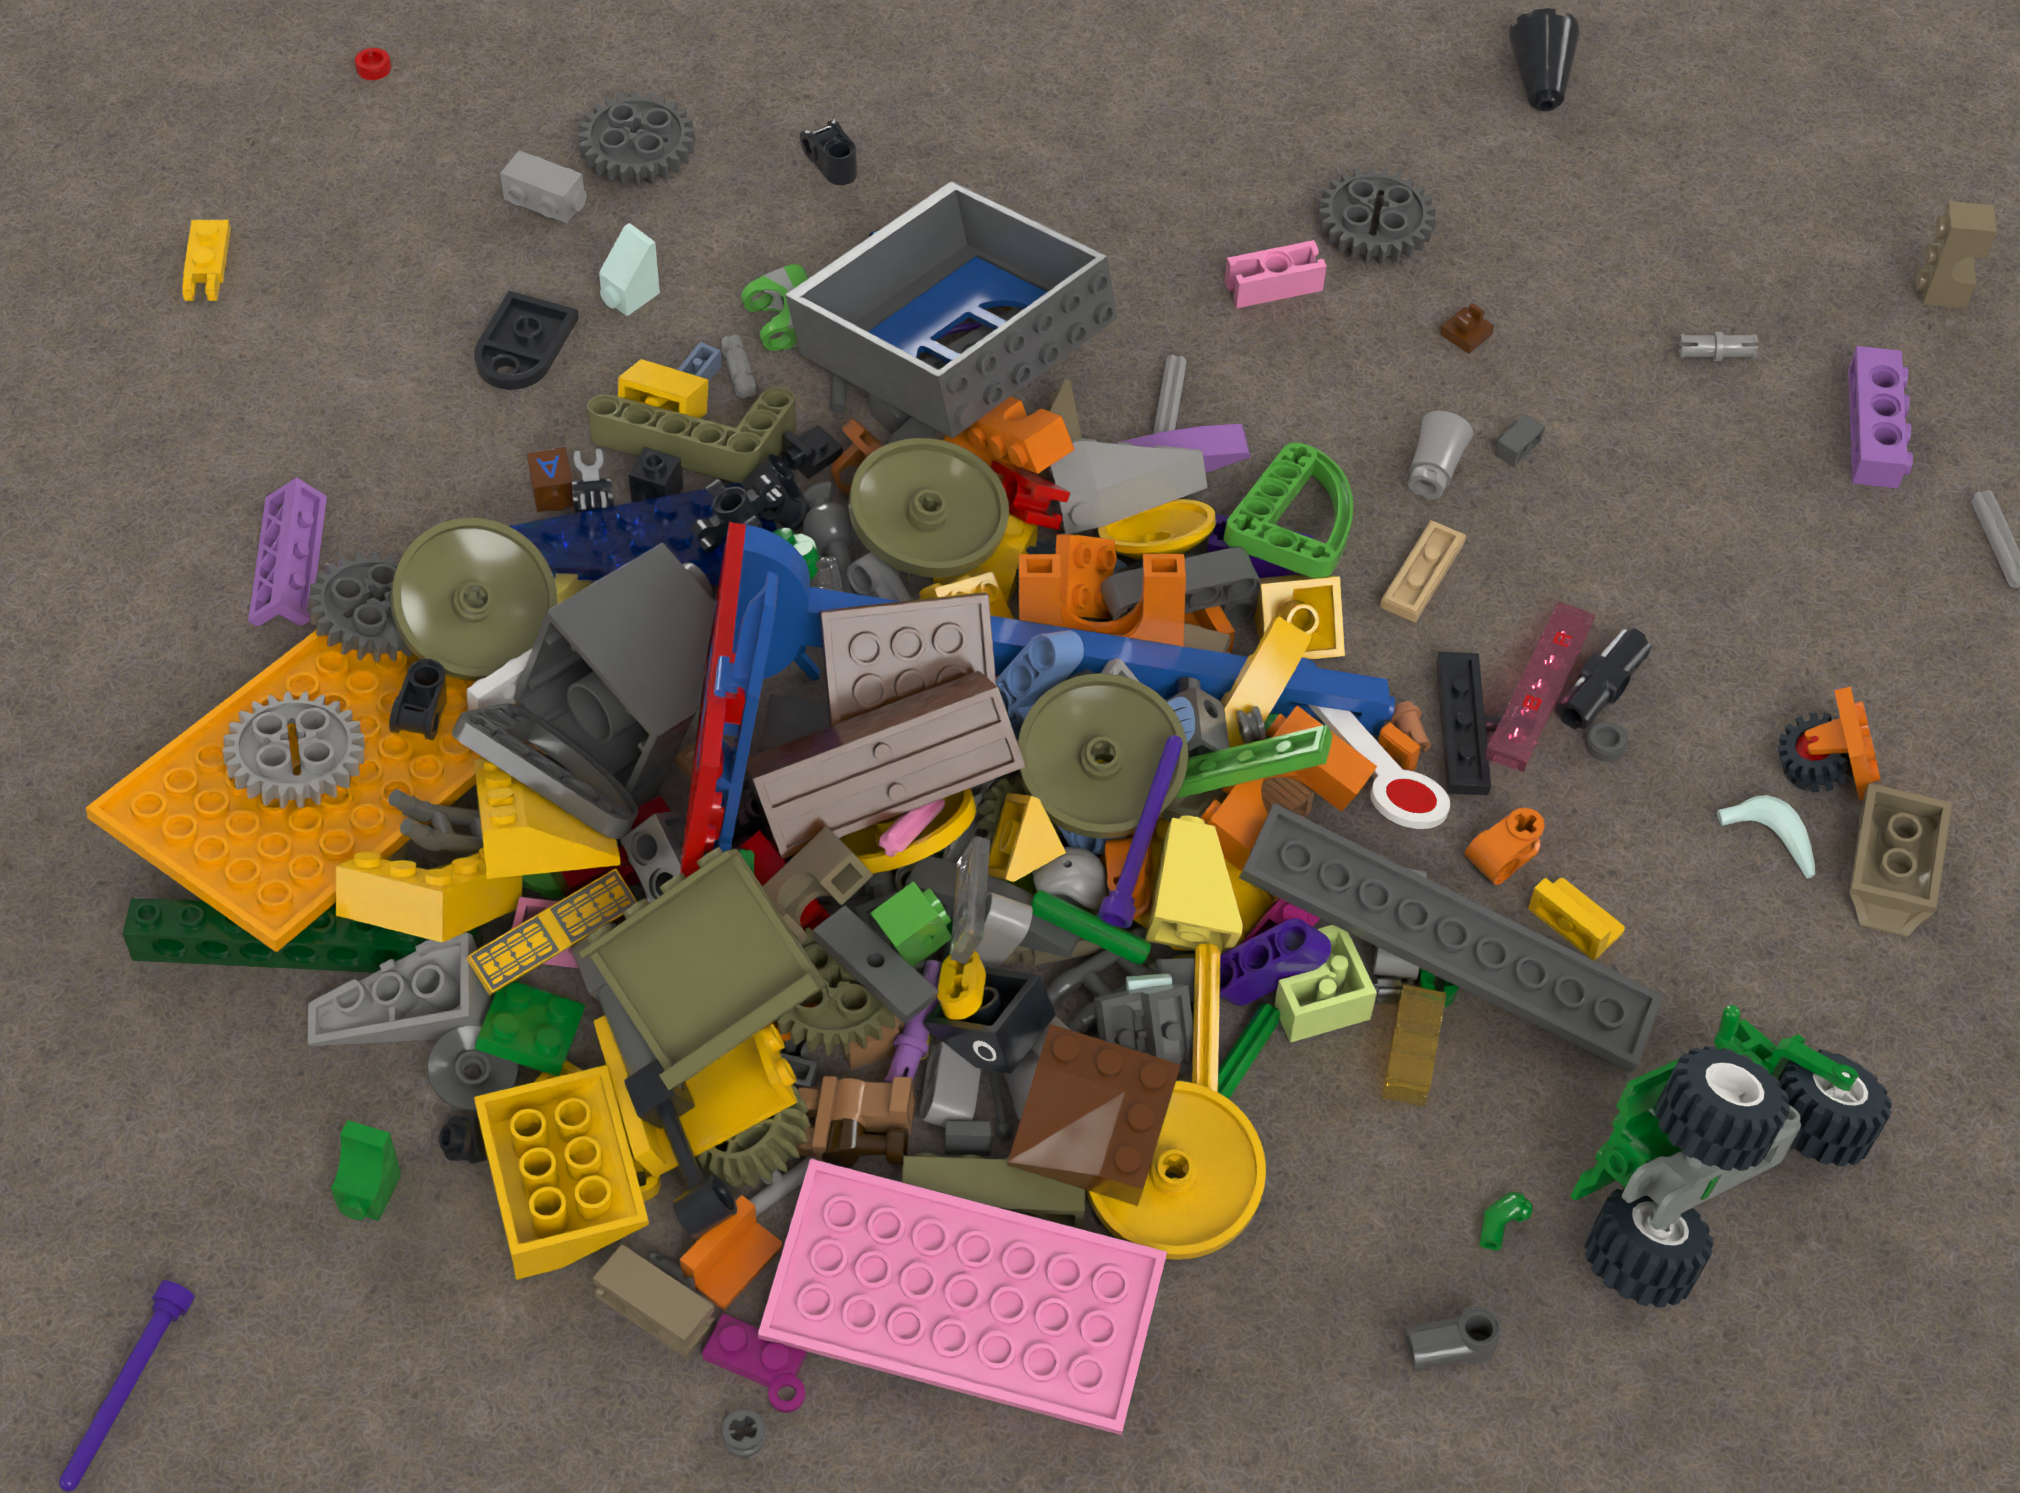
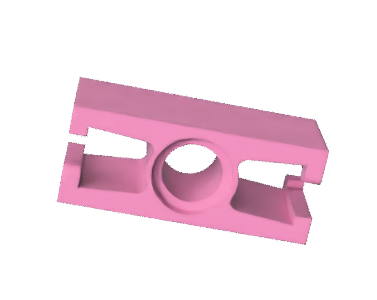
(1275, 274)

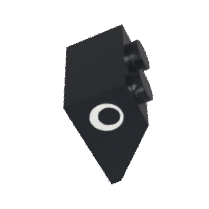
(1004, 1027)

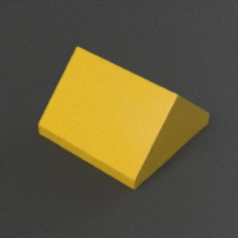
(1022, 839)

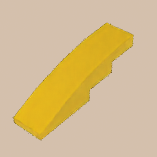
(1265, 674)

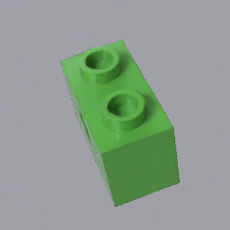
(913, 923)

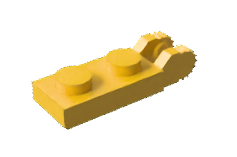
(206, 257)

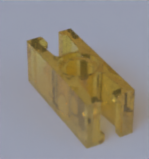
(1414, 1045)

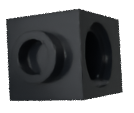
(655, 475)

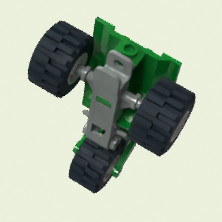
(1706, 1129)

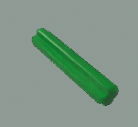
(1090, 927)
(1247, 1048)

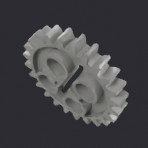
(260, 753)

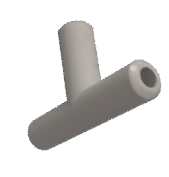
(780, 1186)

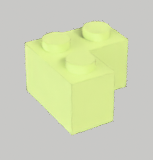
(1328, 996)

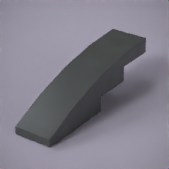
(941, 879)

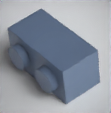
(702, 361)

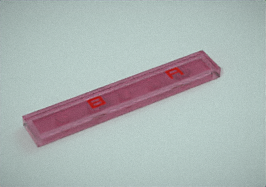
(1540, 687)

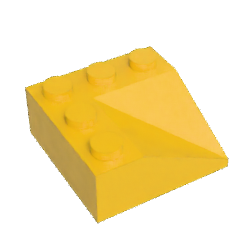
(423, 901)

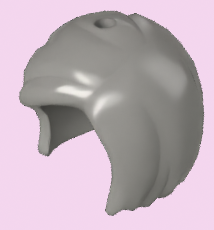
(1075, 878)

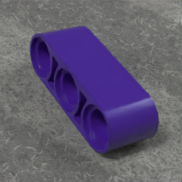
(1273, 955)

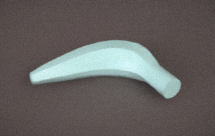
(1781, 819)

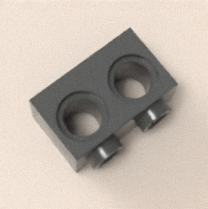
(656, 850)

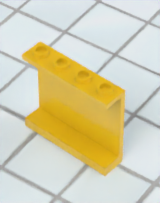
(727, 1095)

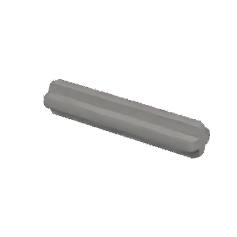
(1170, 394)
(1998, 535)

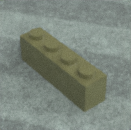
(997, 1185)

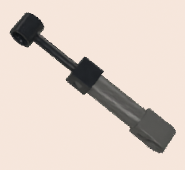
(704, 1201)

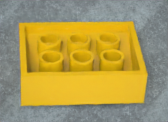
(530, 833)
(560, 1169)

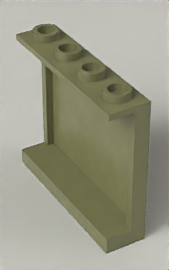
(703, 965)

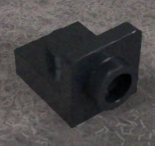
(810, 451)

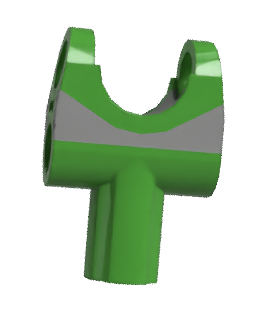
(776, 286)

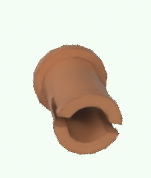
(1407, 719)

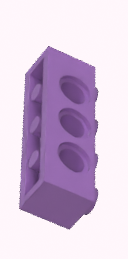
(1878, 417)

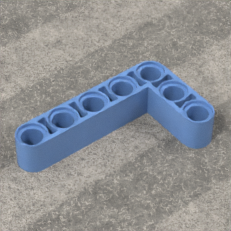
(1035, 670)

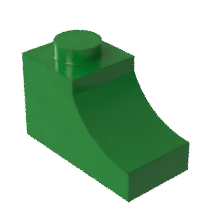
(365, 1172)

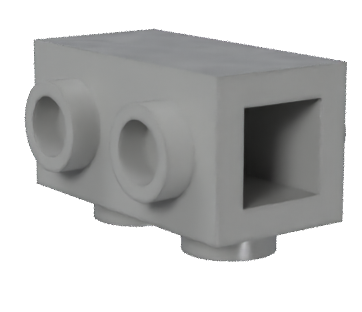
(543, 186)

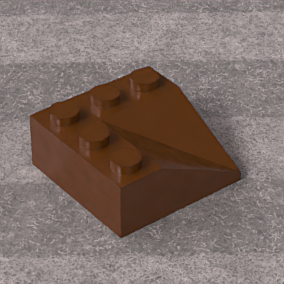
(1093, 1115)

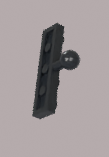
(1464, 723)

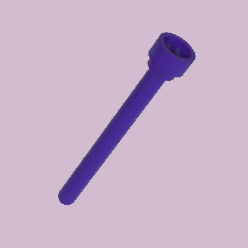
(1118, 906)
(170, 1302)

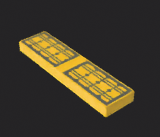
(551, 932)

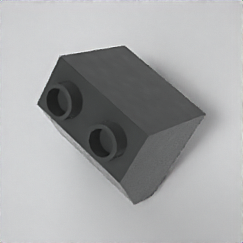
(625, 666)

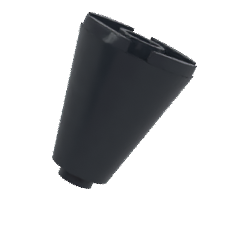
(1544, 54)

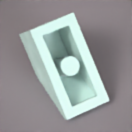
(630, 272)

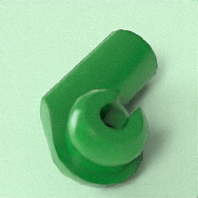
(1497, 1215)

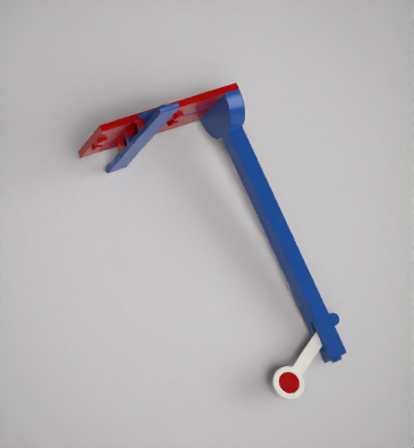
(772, 613)

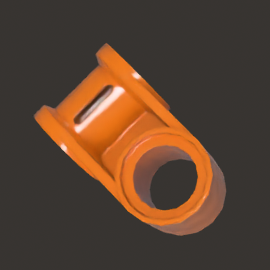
(1507, 845)
(1115, 854)

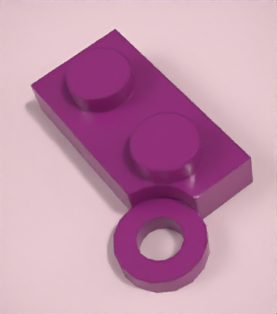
(738, 1349)

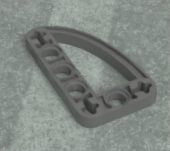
(590, 795)

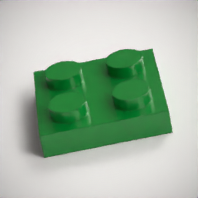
(530, 1027)

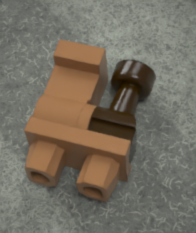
(848, 1110)

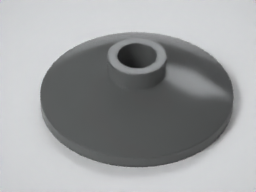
(455, 1054)

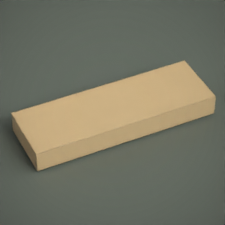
(1423, 571)

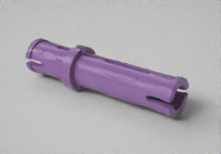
(912, 1043)

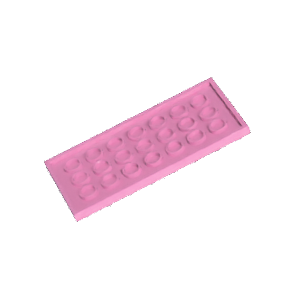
(964, 1296)

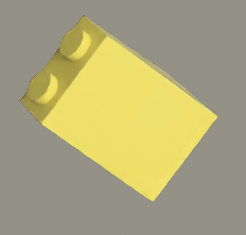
(1193, 890)

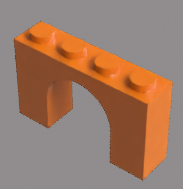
(1155, 618)
(1243, 811)

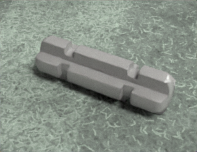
(738, 366)

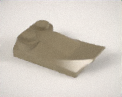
(1898, 859)

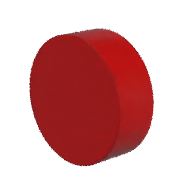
(372, 63)

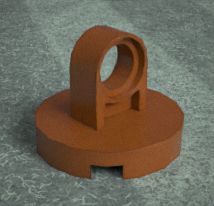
(863, 445)

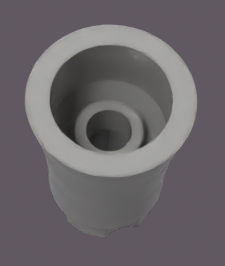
(1438, 451)

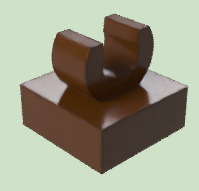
(1467, 328)

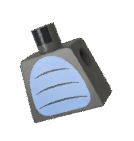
(1200, 717)

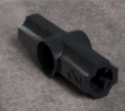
(1603, 678)

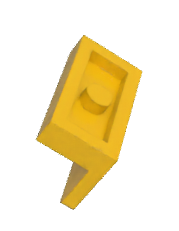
(1575, 917)

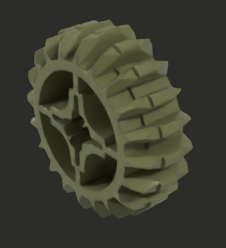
(759, 1148)

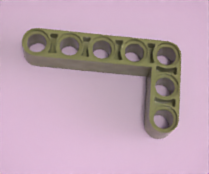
(699, 443)

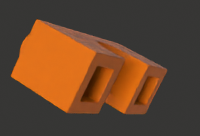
(1021, 439)

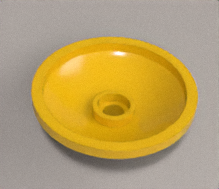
(1162, 530)

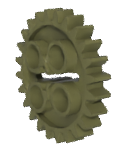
(831, 1020)

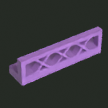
(292, 552)

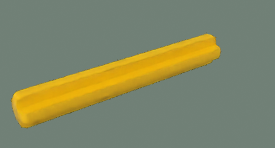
(1206, 1016)

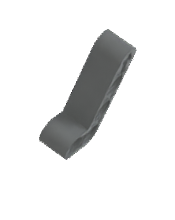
(1212, 580)

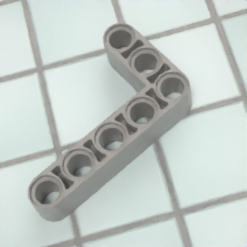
(949, 1079)

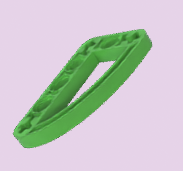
(1271, 498)

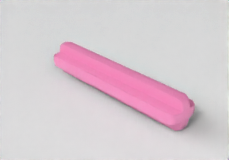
(909, 827)

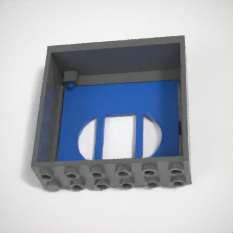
(928, 274)

